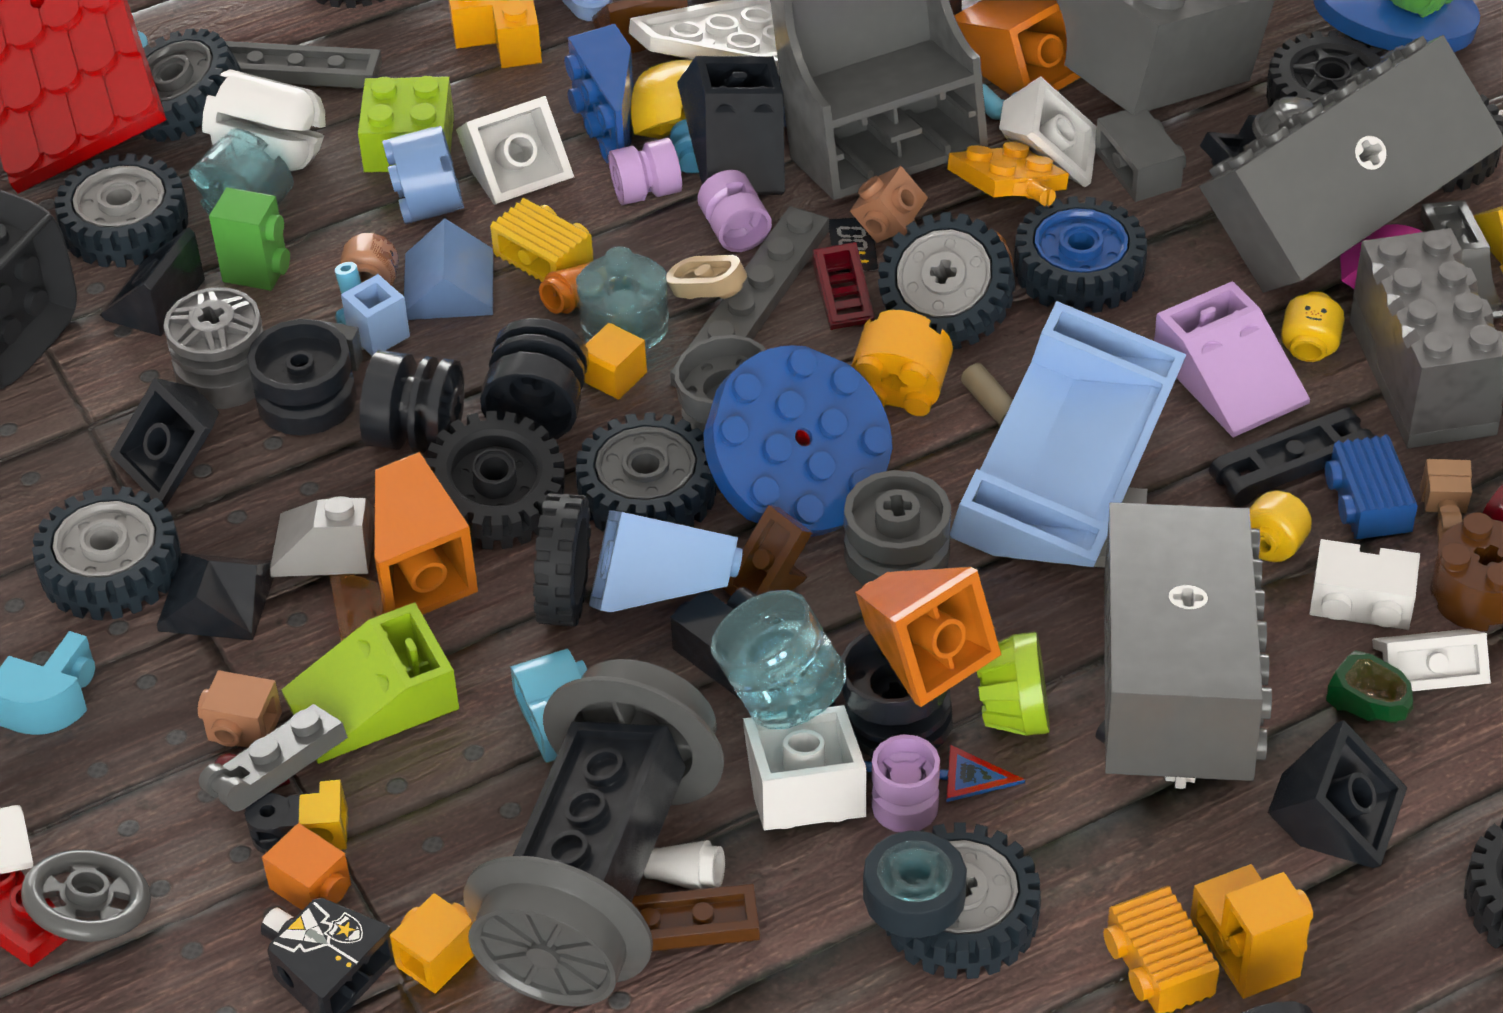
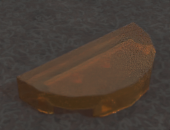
(355, 601)

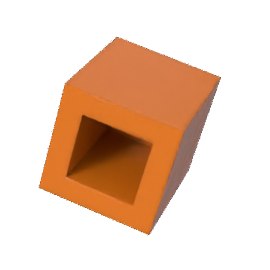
(306, 868)

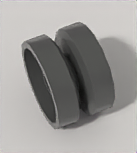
(896, 525)

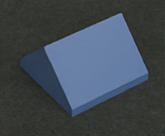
(448, 275)

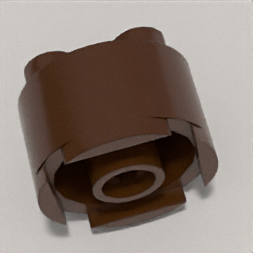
(1470, 573)

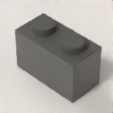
(1140, 153)

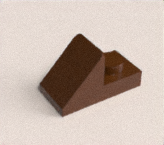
(771, 554)

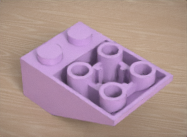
(1231, 359)

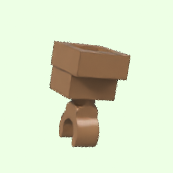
(1446, 490)

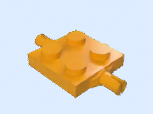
(1009, 172)

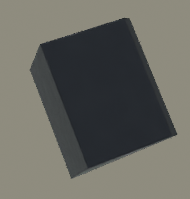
(157, 285)

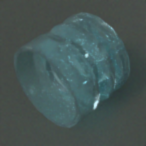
(779, 659)

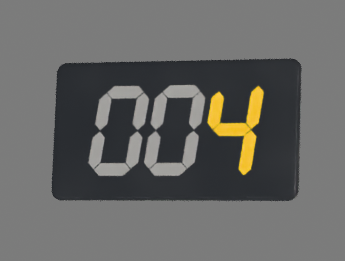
(849, 231)

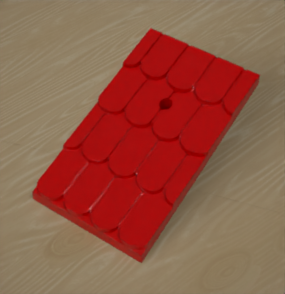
(69, 85)

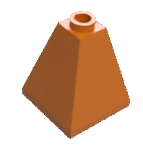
(930, 627)

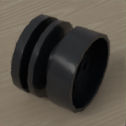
(536, 374)
(409, 400)
(880, 703)

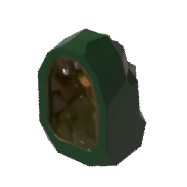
(1370, 689)

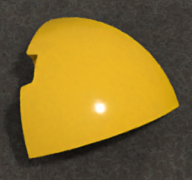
(657, 100)

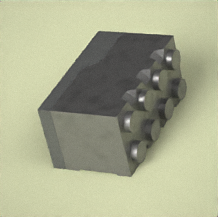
(1428, 338)

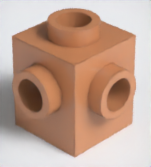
(888, 204)

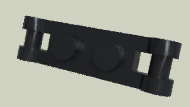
(1285, 455)

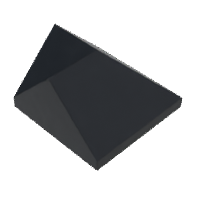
(216, 596)

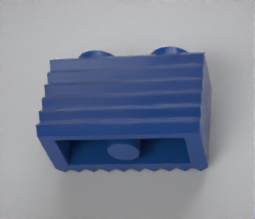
(1371, 487)

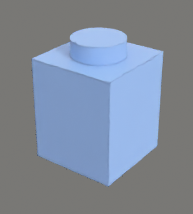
(378, 314)

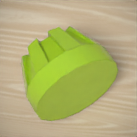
(1015, 687)

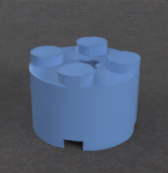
(423, 174)

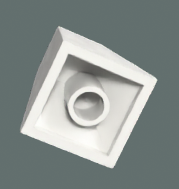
(1051, 129)

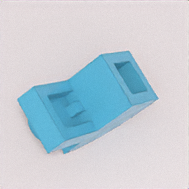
(46, 696)

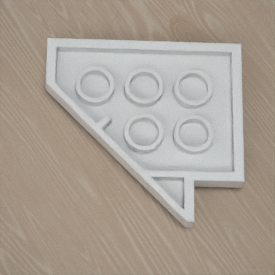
(709, 30)

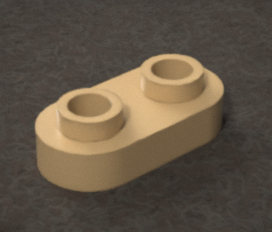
(707, 277)

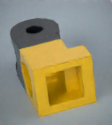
(319, 812)

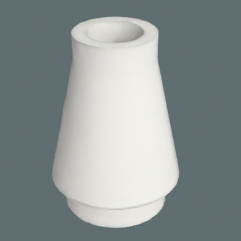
(688, 865)

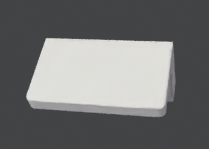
(1438, 658)

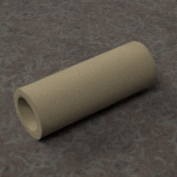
(987, 391)

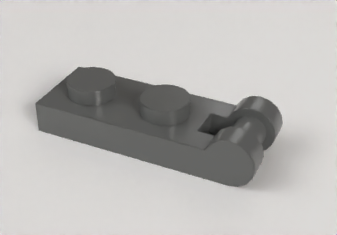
(273, 758)

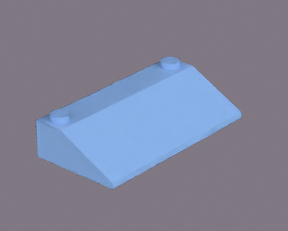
(1068, 442)

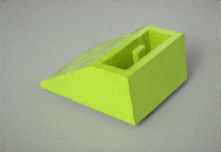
(379, 680)

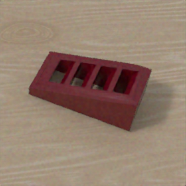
(840, 258)

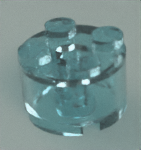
(240, 164)
(626, 293)

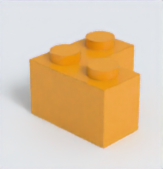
(503, 22)
(1253, 927)

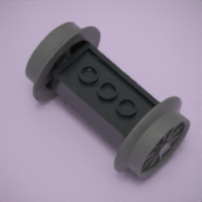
(561, 908)

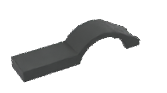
(1472, 242)

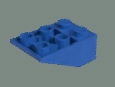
(602, 86)

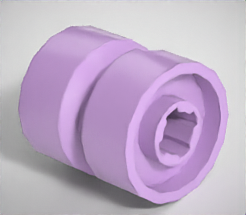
(645, 171)
(734, 211)
(905, 783)

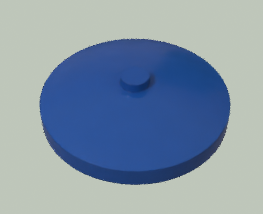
(1389, 26)

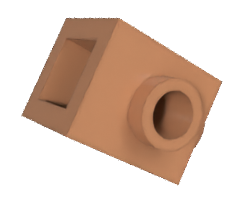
(239, 709)

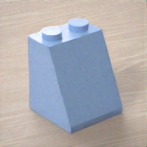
(659, 561)

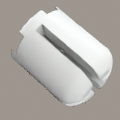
(270, 110)

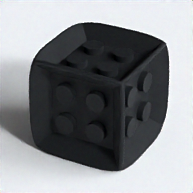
(35, 285)

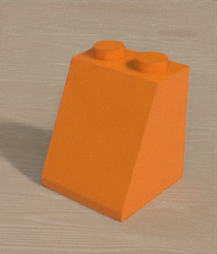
(1018, 42)
(419, 539)

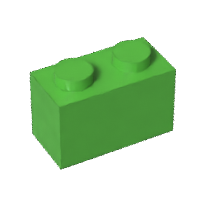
(249, 239)

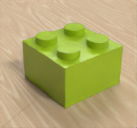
(399, 108)

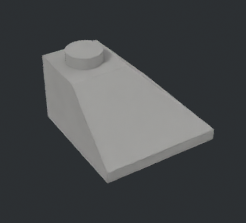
(324, 538)

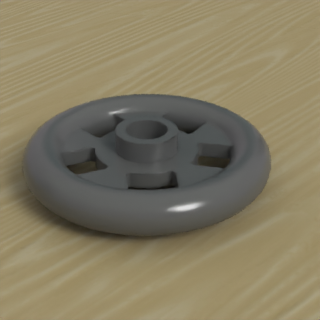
(85, 895)

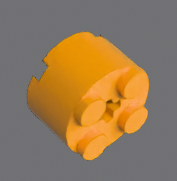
(903, 360)

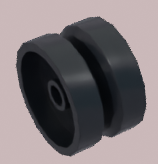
(302, 376)

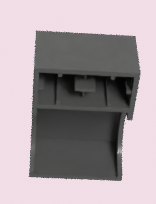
(1163, 49)
(875, 87)

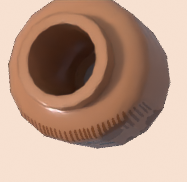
(372, 256)

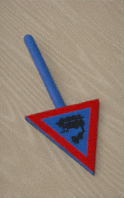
(971, 775)

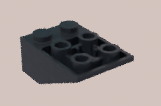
(736, 118)

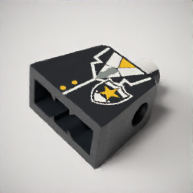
(327, 954)

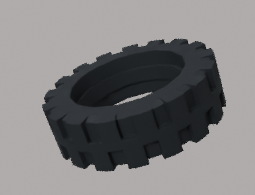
(562, 559)

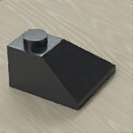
(164, 437)
(1340, 798)

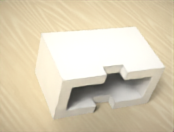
(1365, 585)

